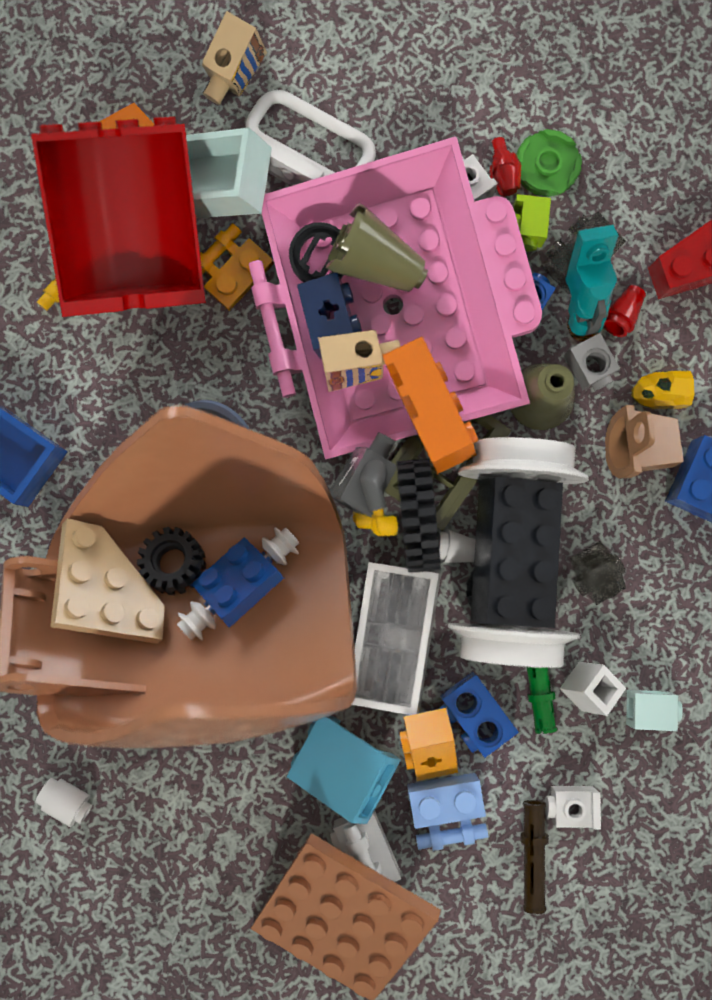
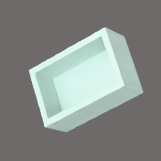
(228, 172)

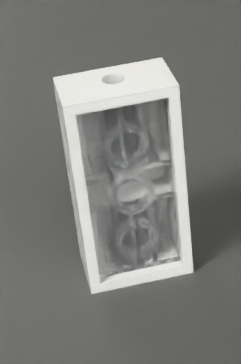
(394, 637)

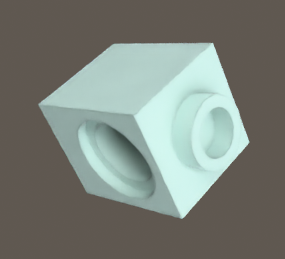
(653, 710)

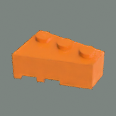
(430, 405)

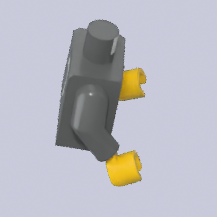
(363, 483)

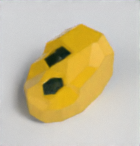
(665, 390)

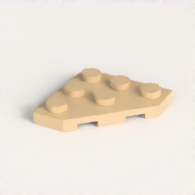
(102, 589)

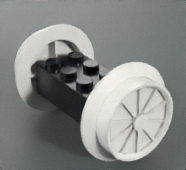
(517, 551)

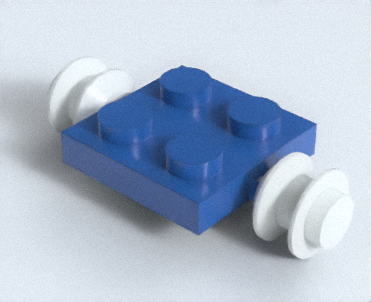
(237, 582)

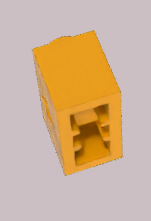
(429, 744)

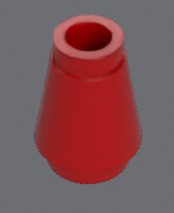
(625, 312)

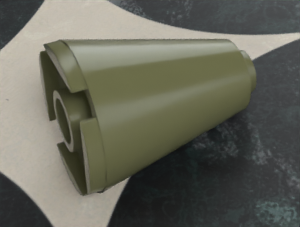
(375, 253)
(550, 396)

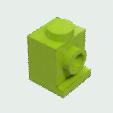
(533, 219)

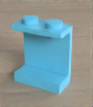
(342, 770)

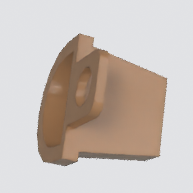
(641, 442)

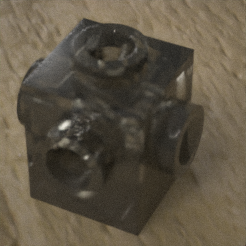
(598, 573)

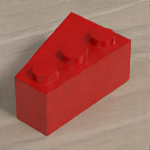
(684, 265)

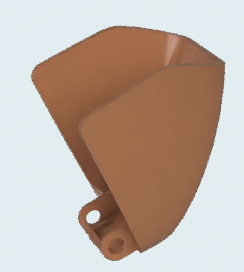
(265, 673)

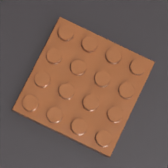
(344, 918)

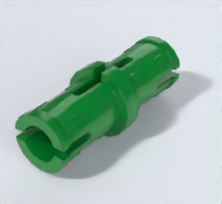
(541, 699)

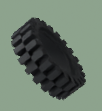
(418, 515)

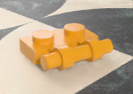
(234, 277)

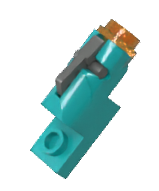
(591, 281)

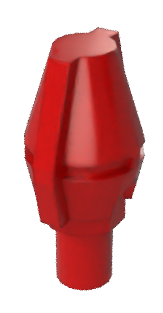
(505, 168)

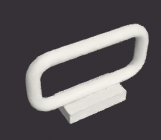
(289, 164)

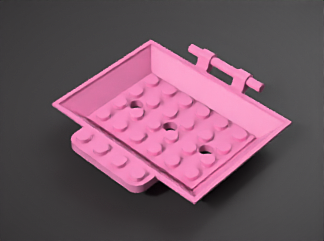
(466, 309)

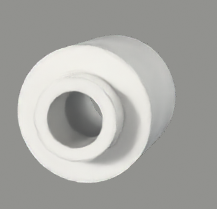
(64, 802)

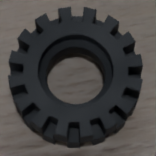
(158, 547)

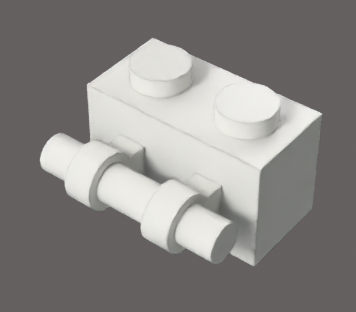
(366, 844)

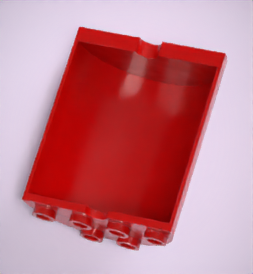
(120, 215)

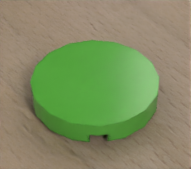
(545, 173)

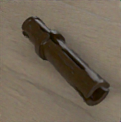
(534, 843)

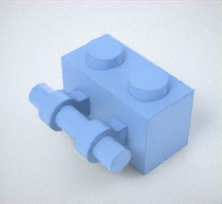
(447, 802)

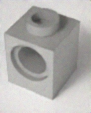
(595, 349)

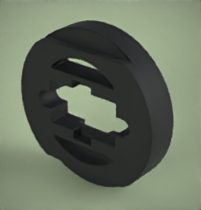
(318, 231)

